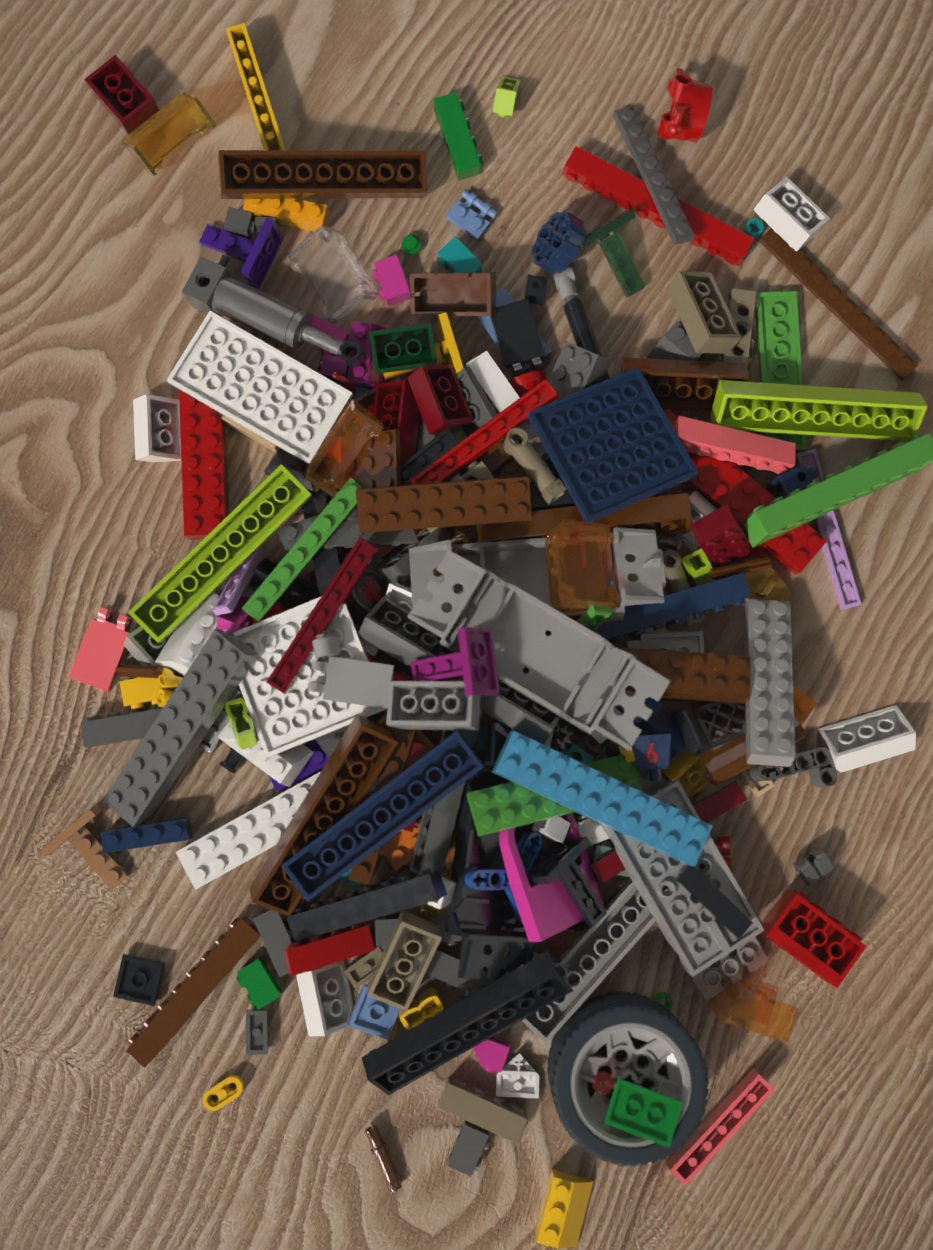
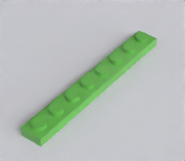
(302, 551)

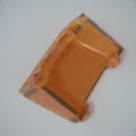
(578, 566)

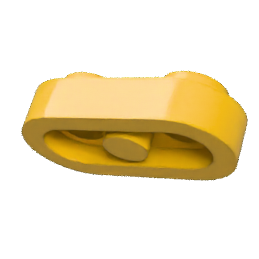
(224, 1093)

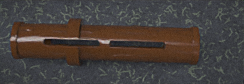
(379, 1149)

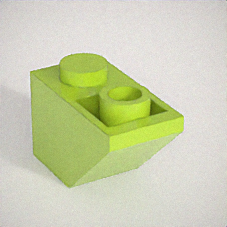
(697, 568)

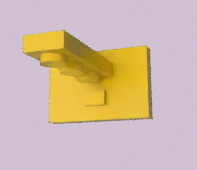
(446, 343)

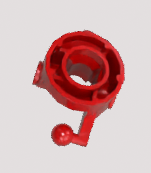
(688, 109)

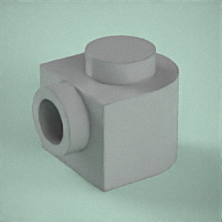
(326, 646)

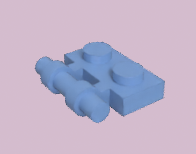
(467, 219)

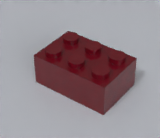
(121, 94)
(440, 398)
(721, 537)

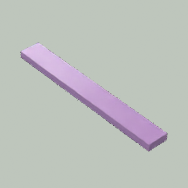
(834, 548)

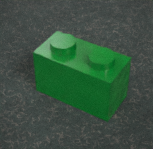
(259, 983)

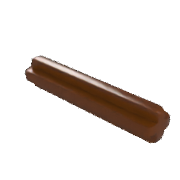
(741, 567)
(140, 671)

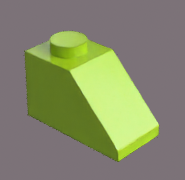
(506, 96)

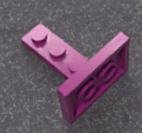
(474, 661)

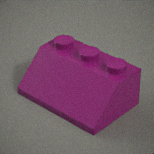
(364, 375)

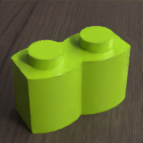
(241, 723)

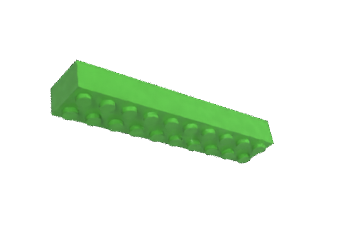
(838, 489)

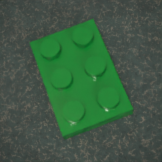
(643, 1112)

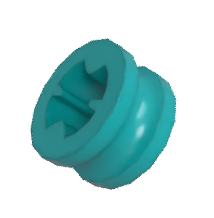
(756, 222)

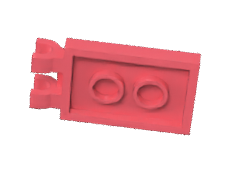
(101, 651)

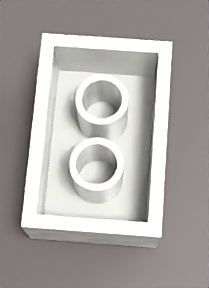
(791, 214)

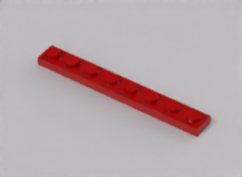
(487, 435)

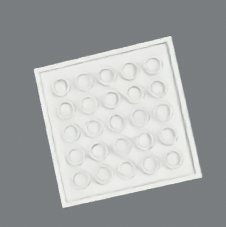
(299, 714)

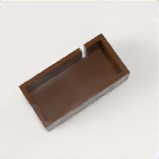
(453, 293)

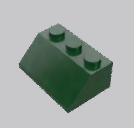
(402, 348)

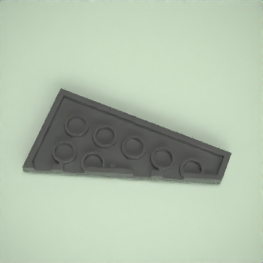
(347, 534)

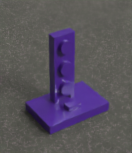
(256, 255)

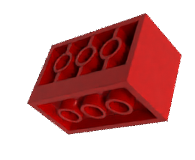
(814, 938)

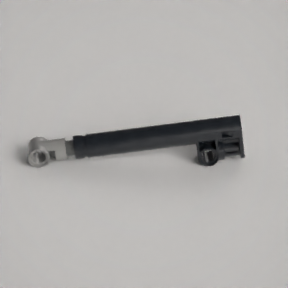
(575, 313)

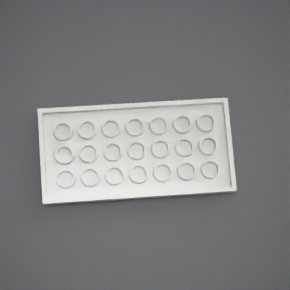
(259, 387)

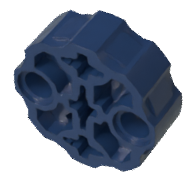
(558, 242)

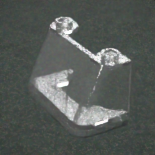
(334, 273)

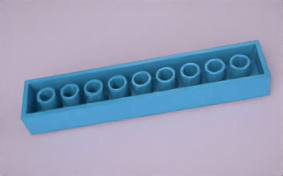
(602, 798)

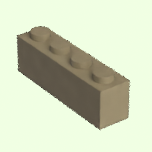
(483, 1110)

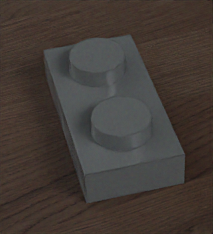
(257, 1032)

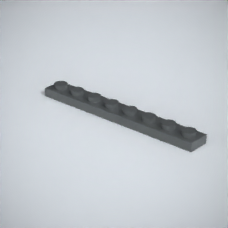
(653, 176)

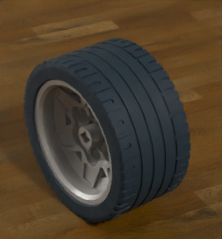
(613, 1021)

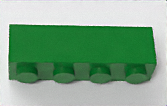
(457, 136)

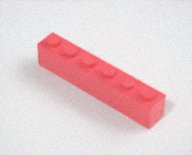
(735, 445)
(719, 1126)

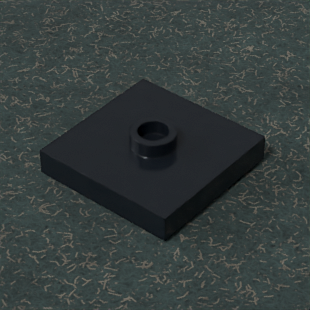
(139, 979)

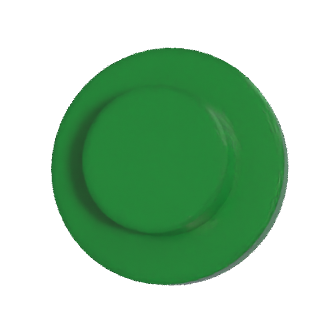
(411, 244)

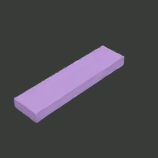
(237, 584)

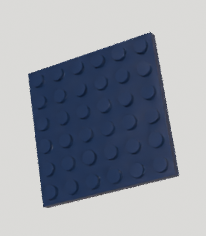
(612, 445)

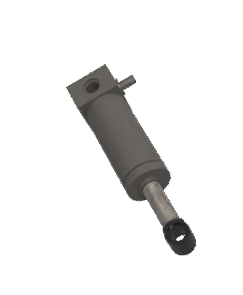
(215, 290)

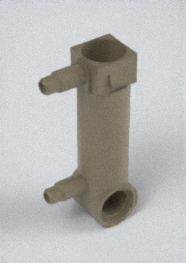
(533, 464)
(678, 582)

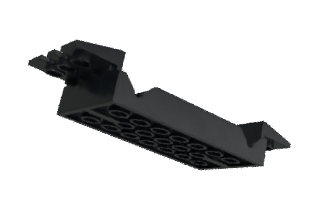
(486, 915)

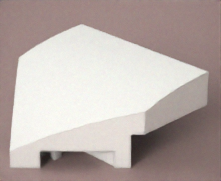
(517, 1080)

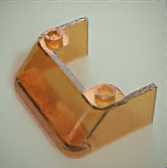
(341, 447)
(754, 1009)

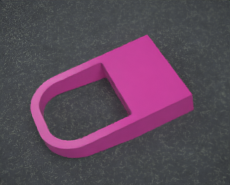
(544, 907)

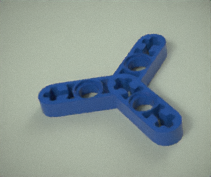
(501, 883)

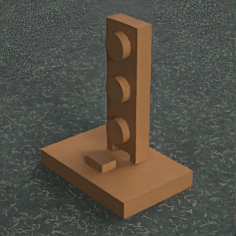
(90, 849)

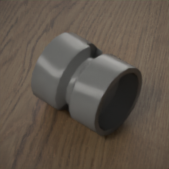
(813, 866)

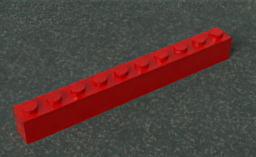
(633, 194)

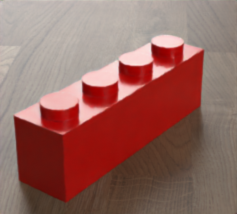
(329, 949)

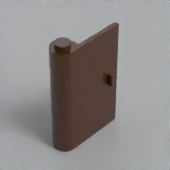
(730, 758)

